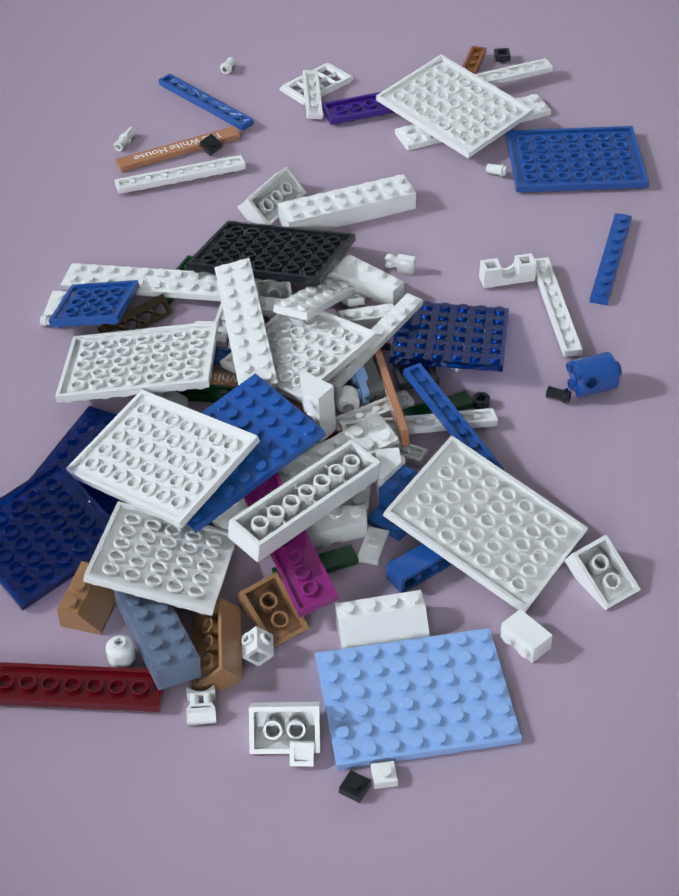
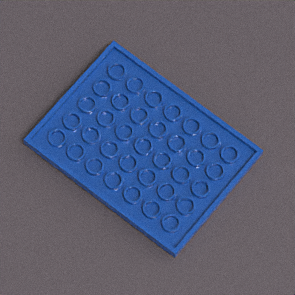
(576, 159)
(282, 435)

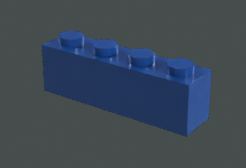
(414, 568)

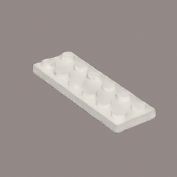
(314, 299)

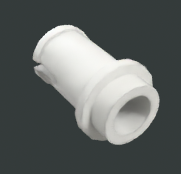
(226, 67)
(497, 169)

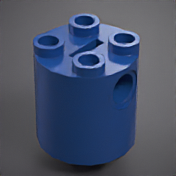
(593, 374)

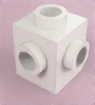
(257, 646)

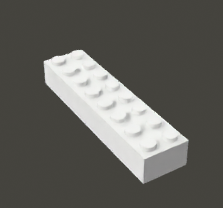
(349, 204)
(303, 500)

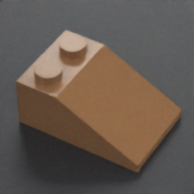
(271, 609)

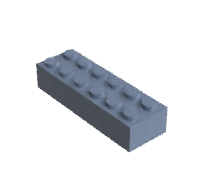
(159, 639)

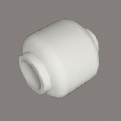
(346, 399)
(120, 651)

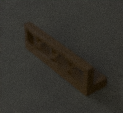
(137, 312)

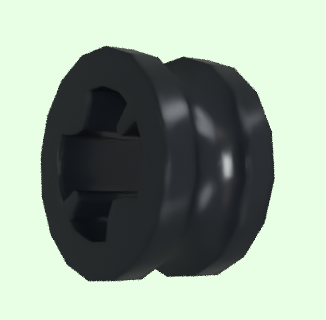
(481, 396)

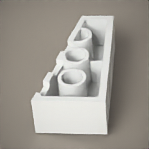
(368, 280)
(340, 525)

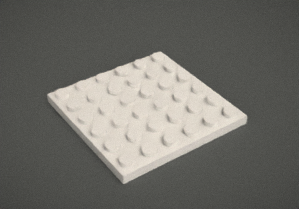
(312, 345)
(161, 560)

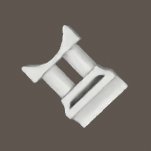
(201, 712)

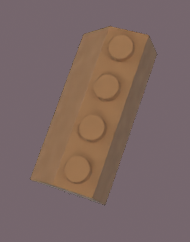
(218, 646)

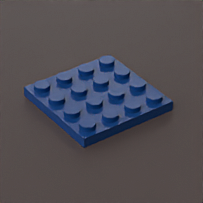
(94, 304)

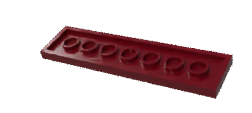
(78, 687)

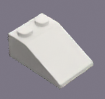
(602, 572)

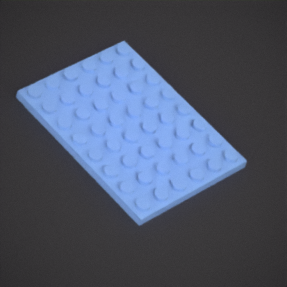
(416, 699)

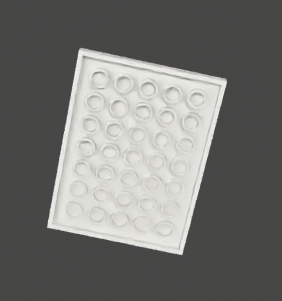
(454, 105)
(137, 361)
(162, 457)
(486, 523)

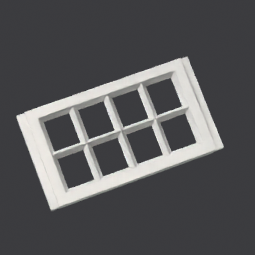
(344, 77)

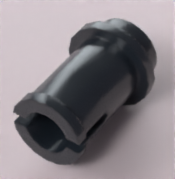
(559, 394)

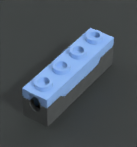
(368, 383)

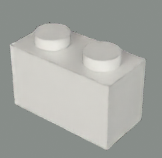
(526, 636)

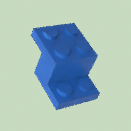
(387, 494)

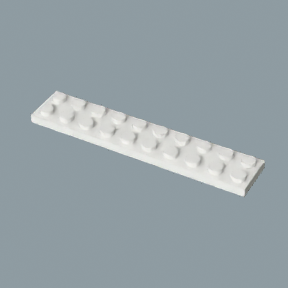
(414, 137)
(151, 281)
(245, 322)
(369, 434)

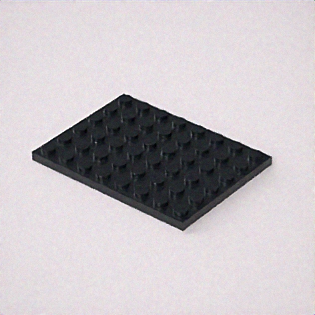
(274, 251)

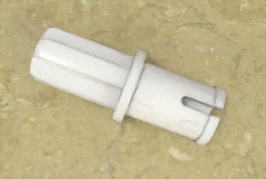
(124, 139)

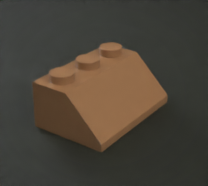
(85, 605)

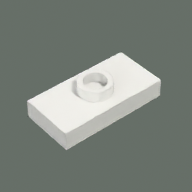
(373, 546)

